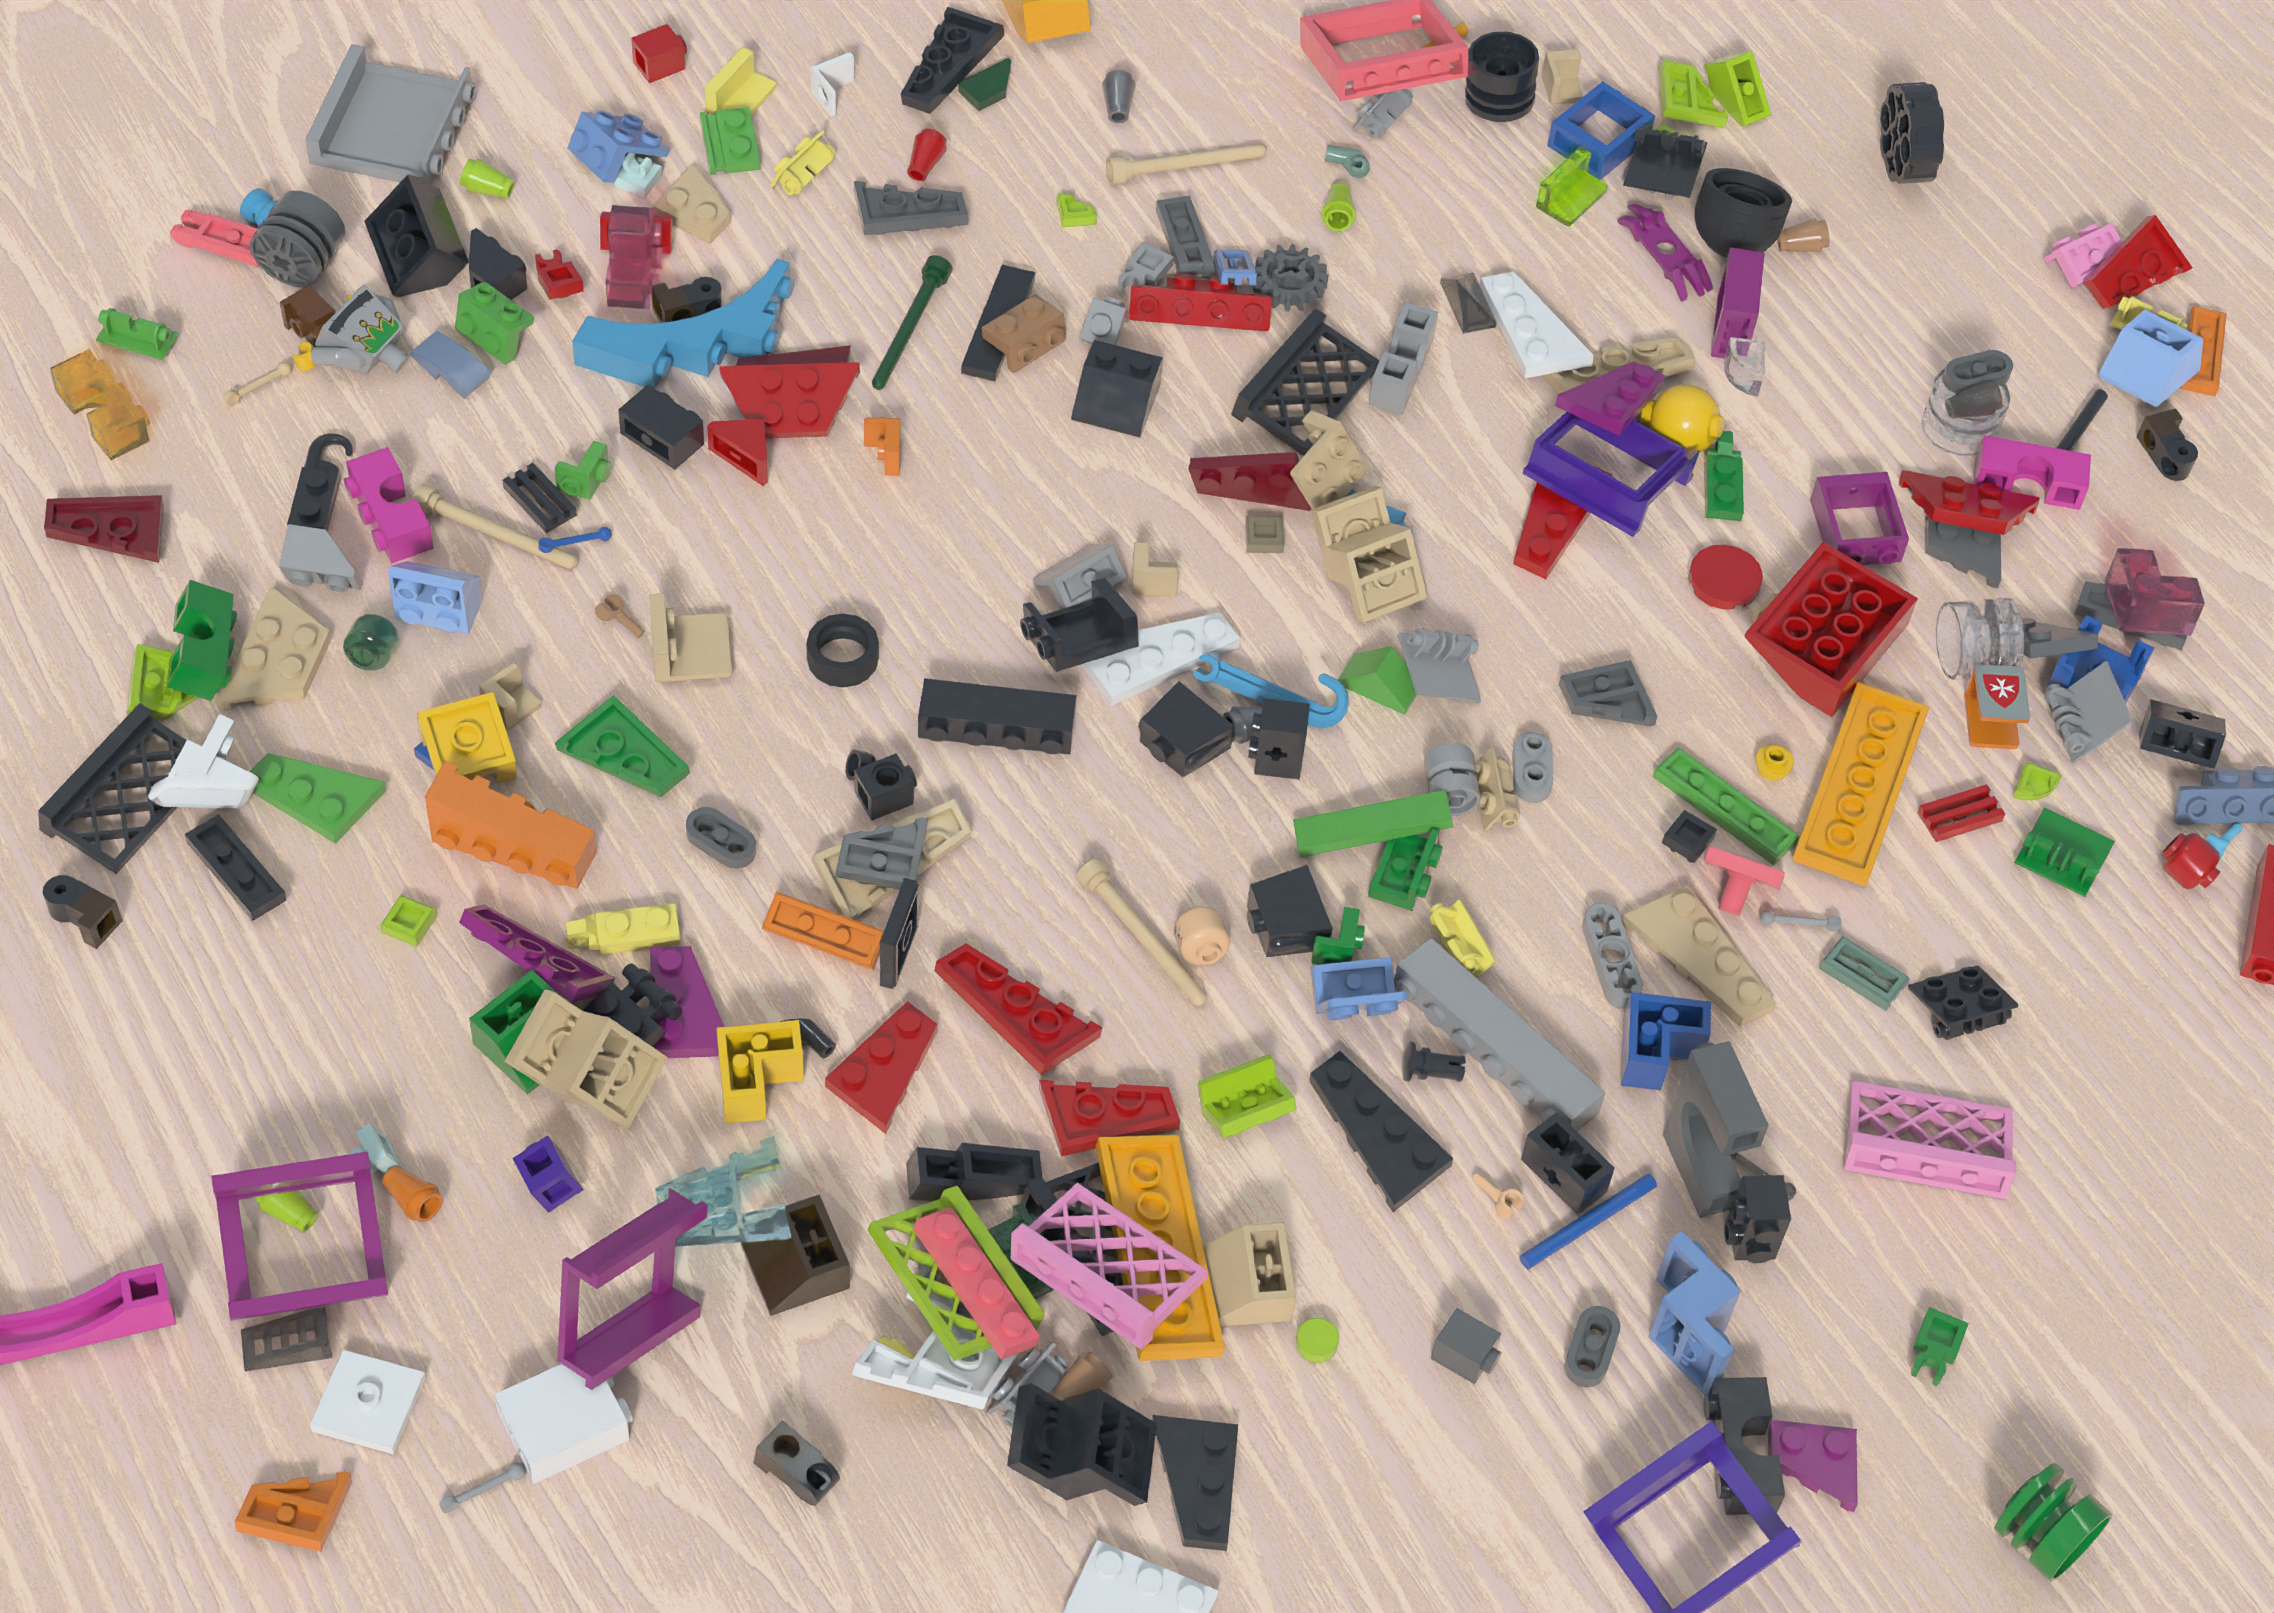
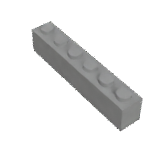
(1496, 1036)

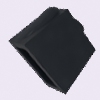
(1184, 731)
(1287, 913)

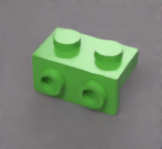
(491, 320)

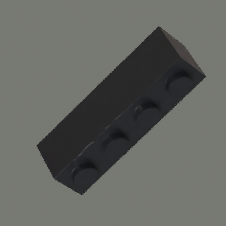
(996, 716)

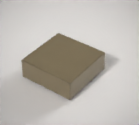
(1264, 534)

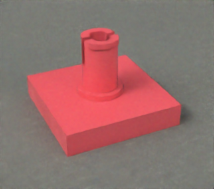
(1741, 874)

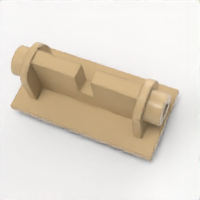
(1494, 780)

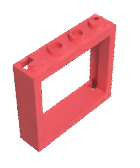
(1389, 71)

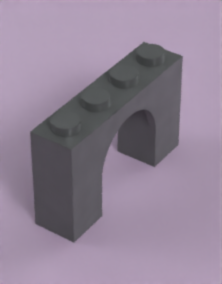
(1709, 1121)

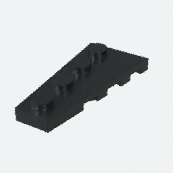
(951, 56)
(1389, 1141)

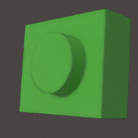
(585, 478)

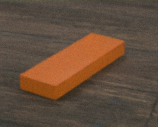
(2211, 327)
(823, 930)

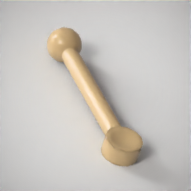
(232, 397)

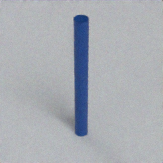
(1588, 1221)

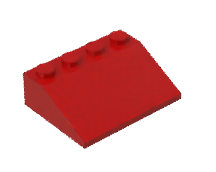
(1830, 627)

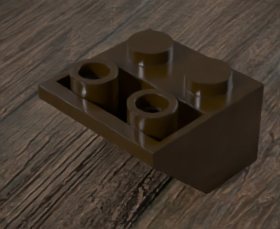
(803, 1266)

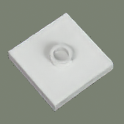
(368, 1402)

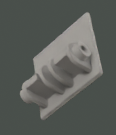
(1440, 664)
(2088, 711)

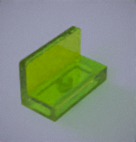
(1570, 189)

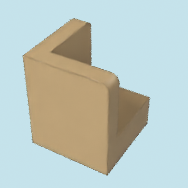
(1561, 76)
(1152, 577)
(512, 697)

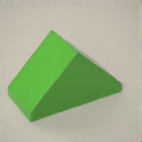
(1380, 677)

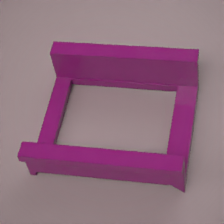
(286, 1178)
(648, 1319)

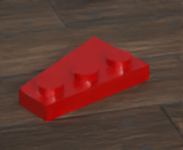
(2138, 263)
(881, 1068)
(1087, 1112)

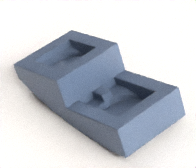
(452, 362)

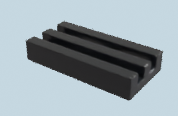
(535, 474)

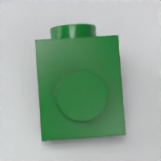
(1340, 950)

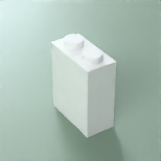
(561, 1421)

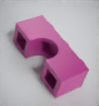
(2059, 471)
(397, 528)

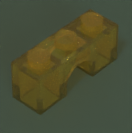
(116, 421)

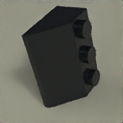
(415, 238)

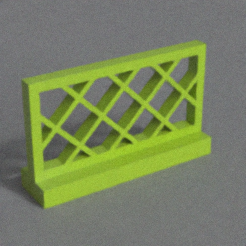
(917, 1284)

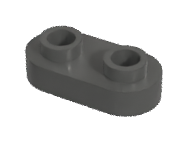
(1974, 368)
(724, 837)
(1592, 1349)

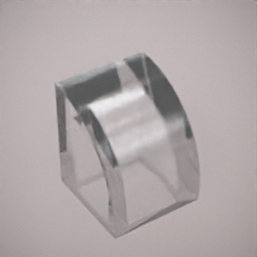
(1745, 364)

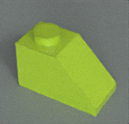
(1738, 87)

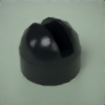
(856, 760)

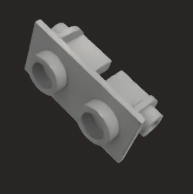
(1375, 115)
(1037, 1368)

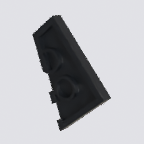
(1200, 1477)

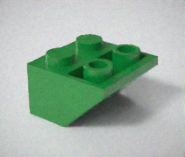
(501, 1022)

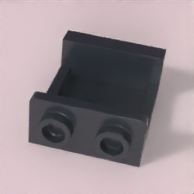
(1083, 630)

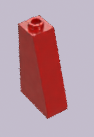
(2259, 940)

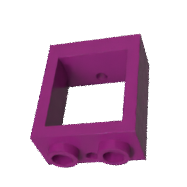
(1737, 299)
(1869, 491)

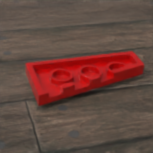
(1015, 1010)

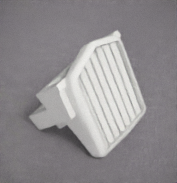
(204, 776)

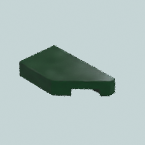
(987, 86)

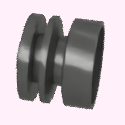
(297, 238)

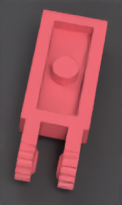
(215, 235)

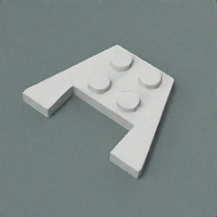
(932, 1370)

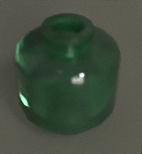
(370, 642)

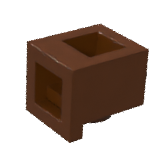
(305, 313)

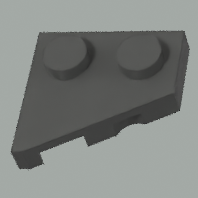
(2050, 640)
(1609, 694)

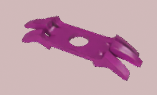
(1674, 264)

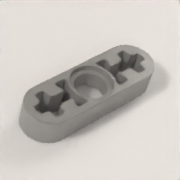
(1614, 939)

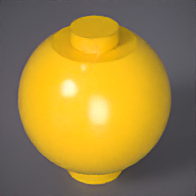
(1685, 417)

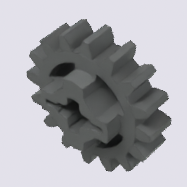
(1290, 277)

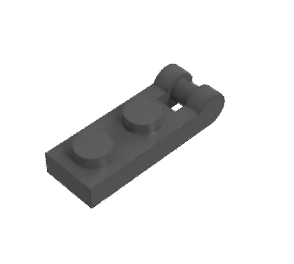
(1185, 236)

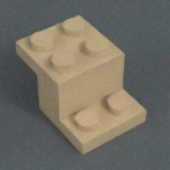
(1369, 554)
(586, 1059)

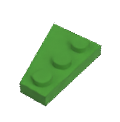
(315, 794)

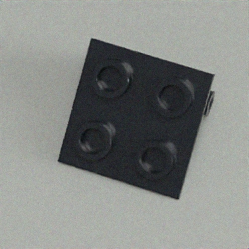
(1665, 162)
(1964, 1001)

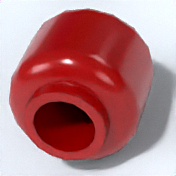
(2191, 861)

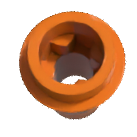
(415, 1196)

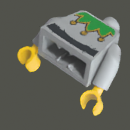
(357, 336)

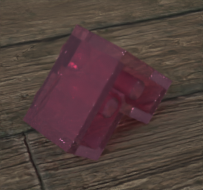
(633, 256)
(2148, 600)

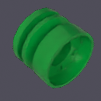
(2052, 1521)

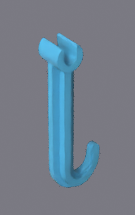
(1259, 688)

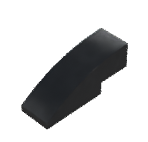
(975, 1168)

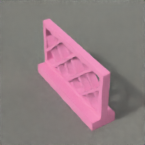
(1928, 1161)
(1080, 1282)

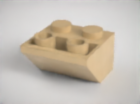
(1252, 1275)

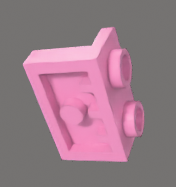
(2082, 256)

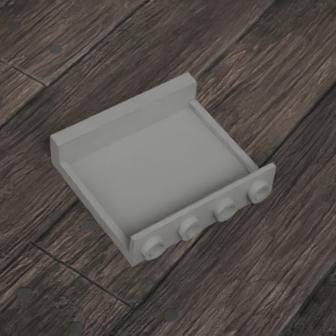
(388, 120)

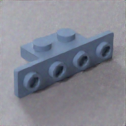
(2228, 797)

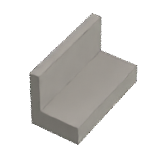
(1073, 577)

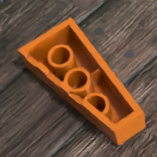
(507, 829)

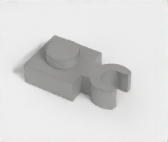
(1145, 266)

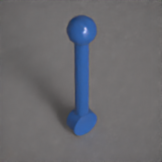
(546, 544)

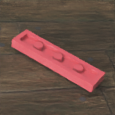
(976, 1283)

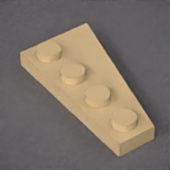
(943, 834)

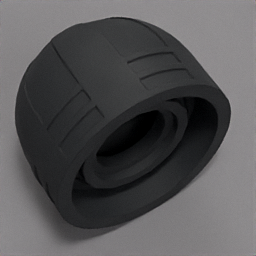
(1740, 211)

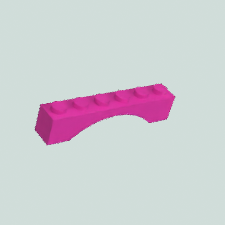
(118, 1308)

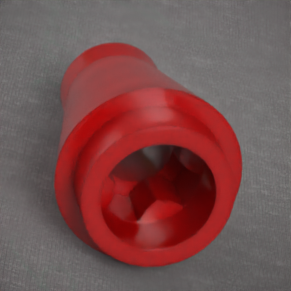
(926, 152)

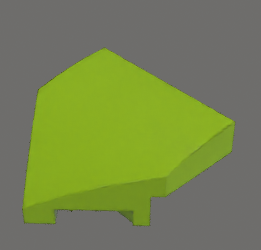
(149, 683)

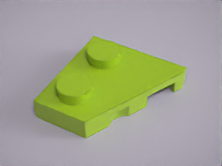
(1686, 95)

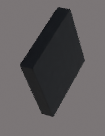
(899, 933)

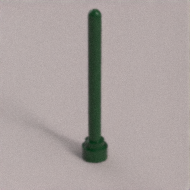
(934, 274)

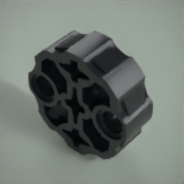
(1912, 132)

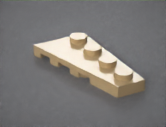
(1665, 356)
(1701, 951)

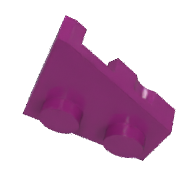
(1818, 1457)

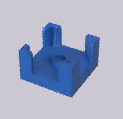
(2125, 669)

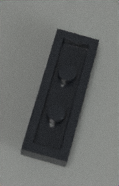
(235, 867)

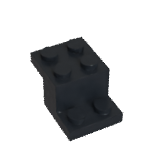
(1082, 1444)

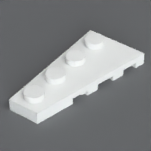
(1161, 655)

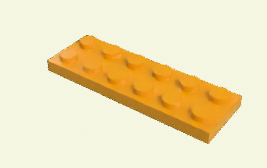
(1861, 784)
(1151, 1186)

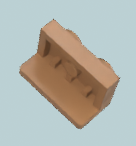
(1026, 331)

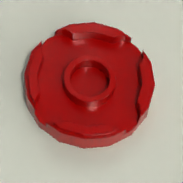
(1725, 576)

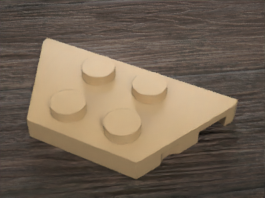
(277, 655)

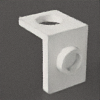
(829, 76)

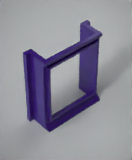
(1599, 491)
(1661, 1476)

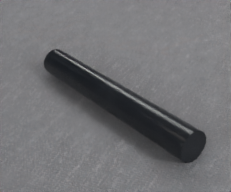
(2083, 420)

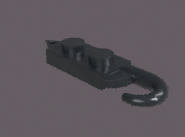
(318, 484)

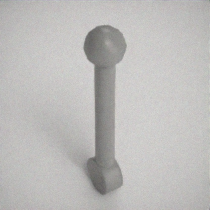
(1831, 923)
(450, 1503)

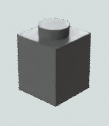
(1467, 1346)

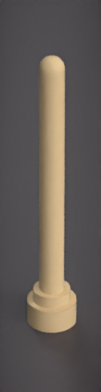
(1121, 169)
(434, 503)
(1095, 878)

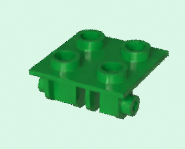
(2064, 852)

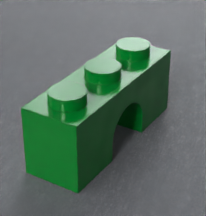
(202, 654)

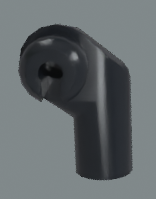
(815, 1037)

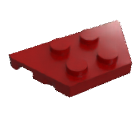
(791, 397)
(1968, 504)

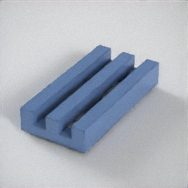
(1234, 272)

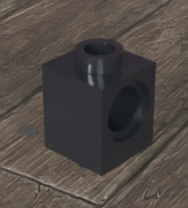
(881, 799)

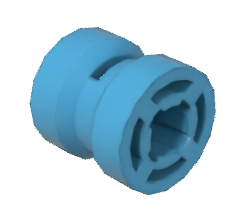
(256, 206)

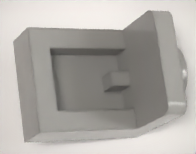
(1104, 321)

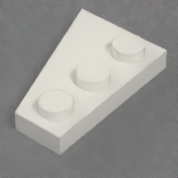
(1128, 1584)

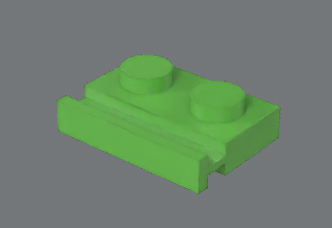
(730, 141)

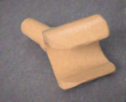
(1500, 1197)

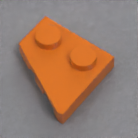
(294, 1510)

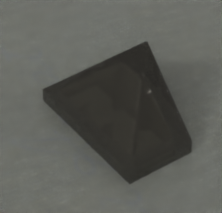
(1468, 302)

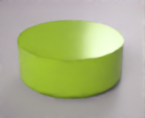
(1317, 1340)

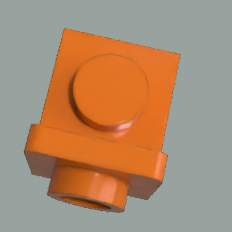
(885, 435)

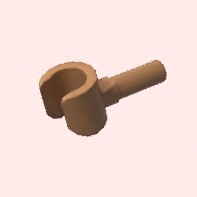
(616, 605)

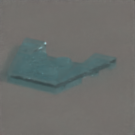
(722, 1193)

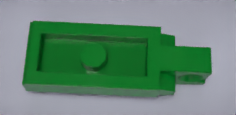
(1724, 480)

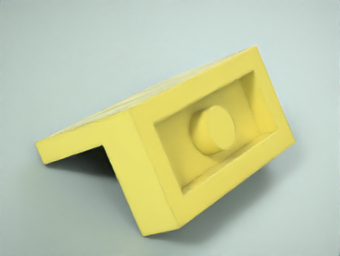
(738, 85)

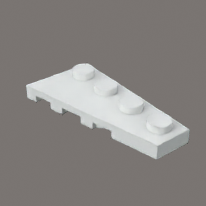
(1531, 329)

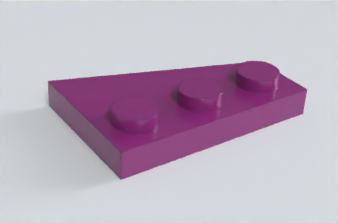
(1613, 398)

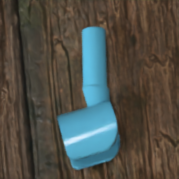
(2221, 843)

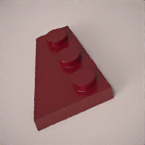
(1250, 478)

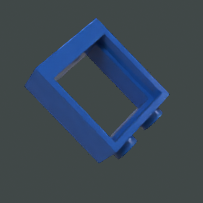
(1567, 137)

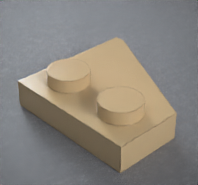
(694, 206)

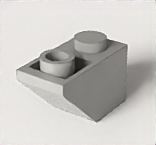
(314, 557)

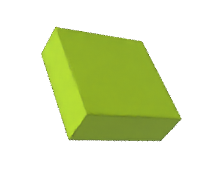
(408, 920)

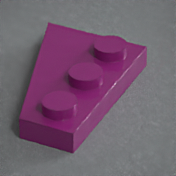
(696, 1029)

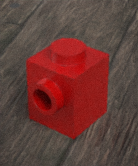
(658, 53)

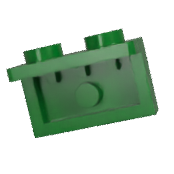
(1404, 868)

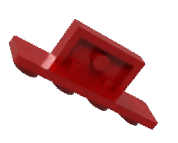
(1200, 304)

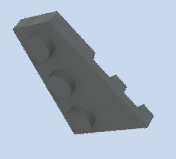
(899, 211)

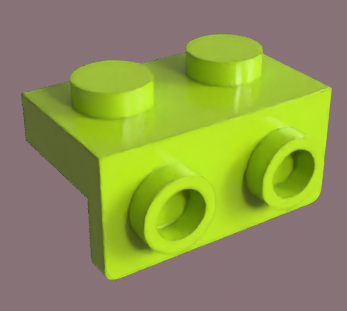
(1244, 1097)

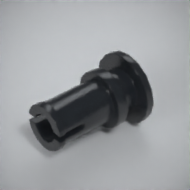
(1426, 1063)

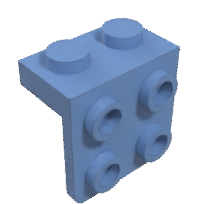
(604, 139)
(1355, 986)

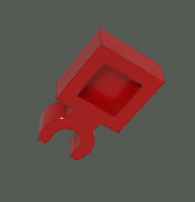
(558, 278)

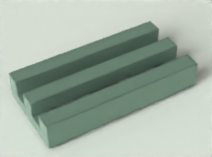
(1861, 977)

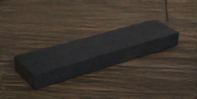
(1008, 291)

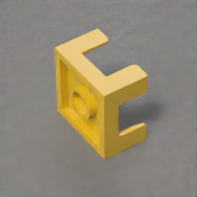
(469, 736)

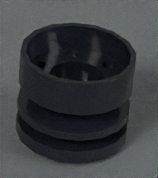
(1501, 76)

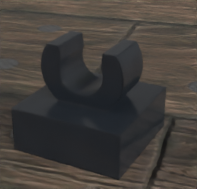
(1689, 836)

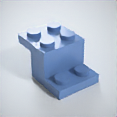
(1694, 1312)

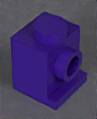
(547, 1174)

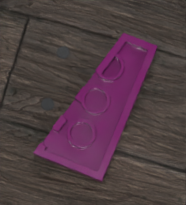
(555, 965)

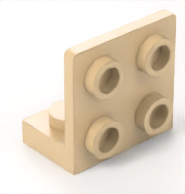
(1330, 465)
(688, 644)

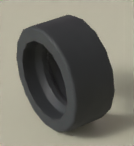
(842, 627)

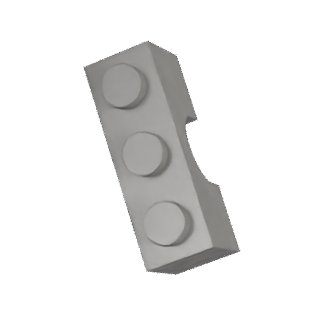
(1403, 362)

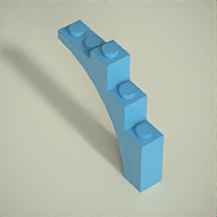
(694, 344)

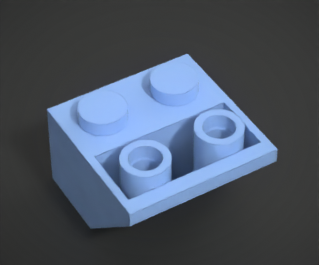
(2152, 358)
(435, 596)

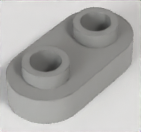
(1530, 764)

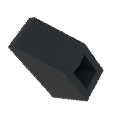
(495, 266)

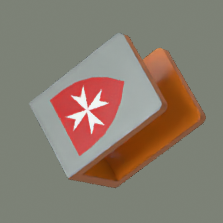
(1995, 704)

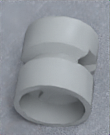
(1454, 769)

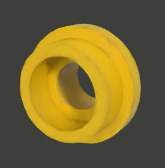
(1772, 769)

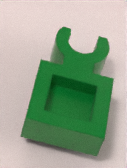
(1939, 1343)

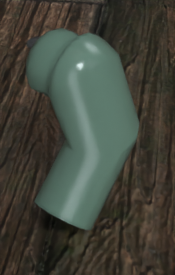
(1351, 159)

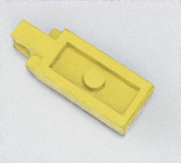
(626, 929)

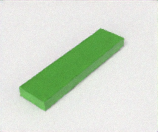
(1726, 806)
(1372, 823)

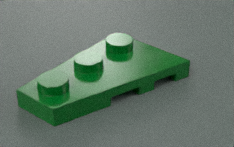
(624, 748)

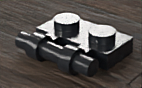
(623, 1007)

